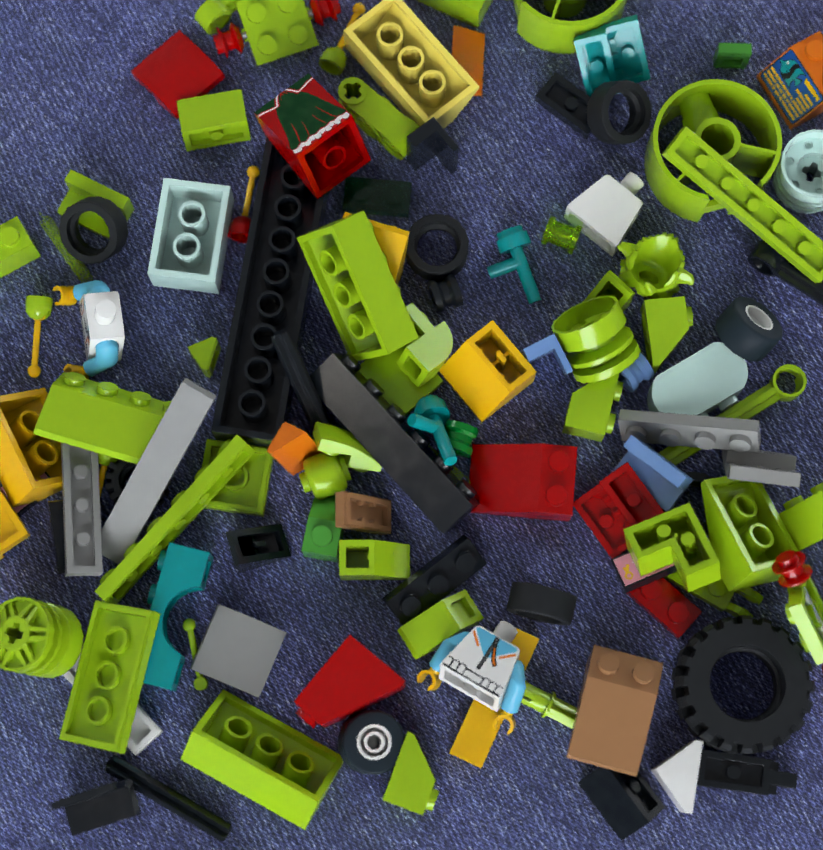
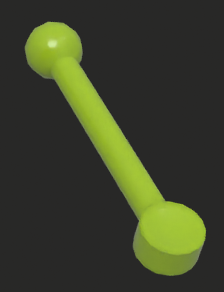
(189, 625)

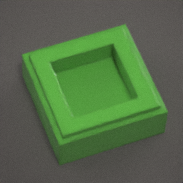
(732, 55)

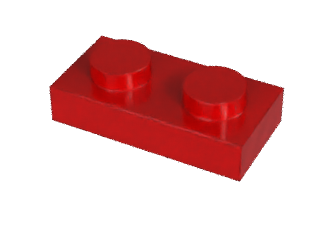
(666, 606)

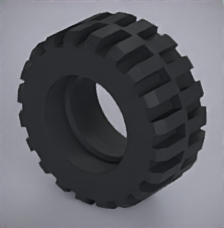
(788, 674)

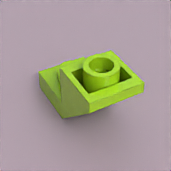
(440, 622)

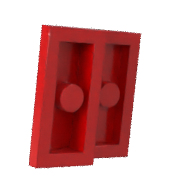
(177, 72)
(615, 505)

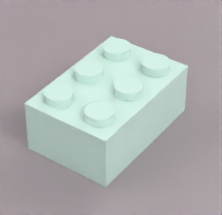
(191, 236)

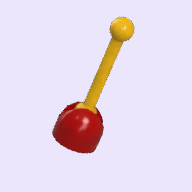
(240, 225)

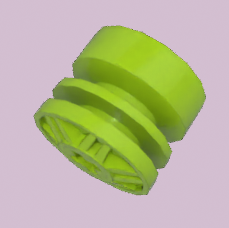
(596, 339)
(38, 637)

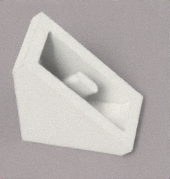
(680, 775)

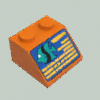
(796, 81)

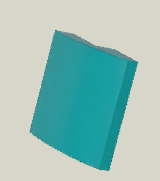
(612, 54)

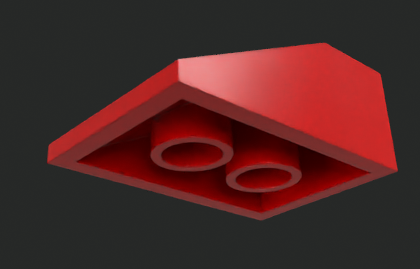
(524, 480)

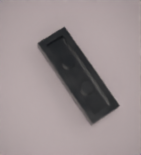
(434, 580)

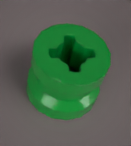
(461, 437)

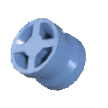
(636, 373)

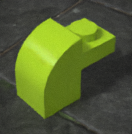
(428, 353)

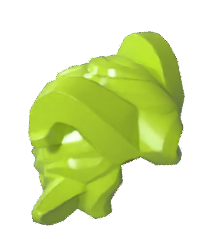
(654, 266)

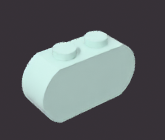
(700, 383)

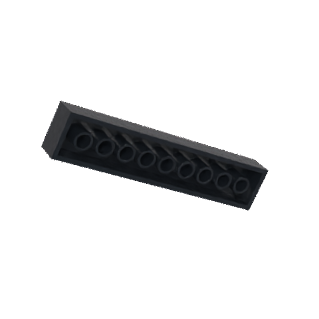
(270, 297)

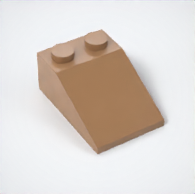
(614, 710)

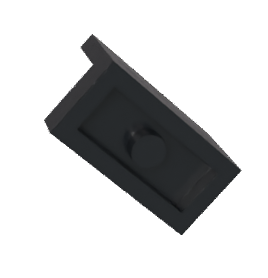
(431, 141)
(622, 799)
(100, 806)

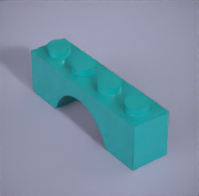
(182, 573)

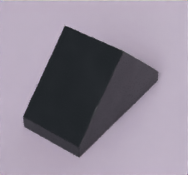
(257, 546)

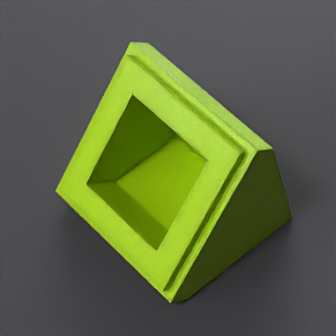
(206, 355)

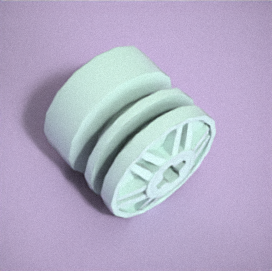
(801, 156)

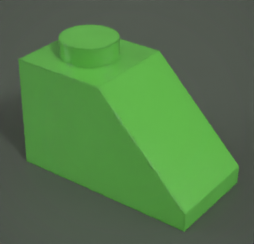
(321, 535)

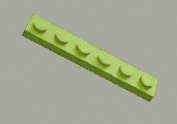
(747, 202)
(167, 528)

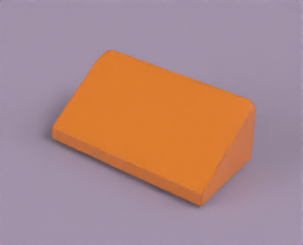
(469, 53)
(292, 447)

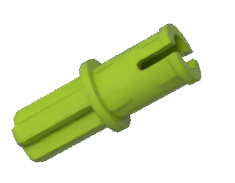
(549, 705)

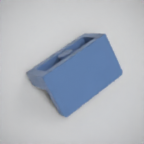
(545, 347)
(657, 473)

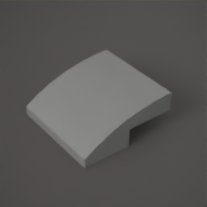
(762, 467)
(238, 650)

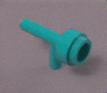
(513, 241)
(431, 416)

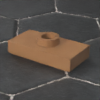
(362, 513)

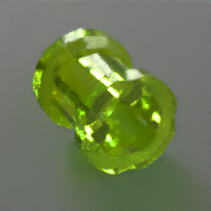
(561, 235)

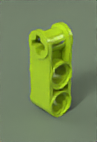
(376, 116)

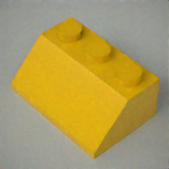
(24, 453)

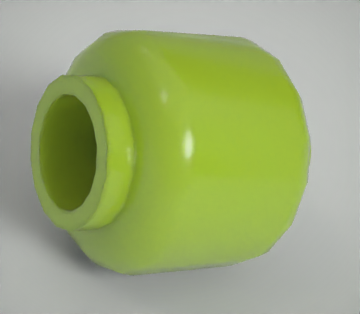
(324, 475)

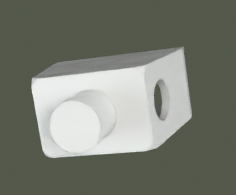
(607, 210)

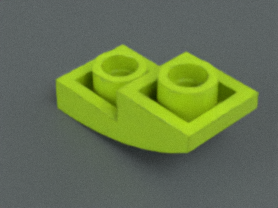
(338, 441)

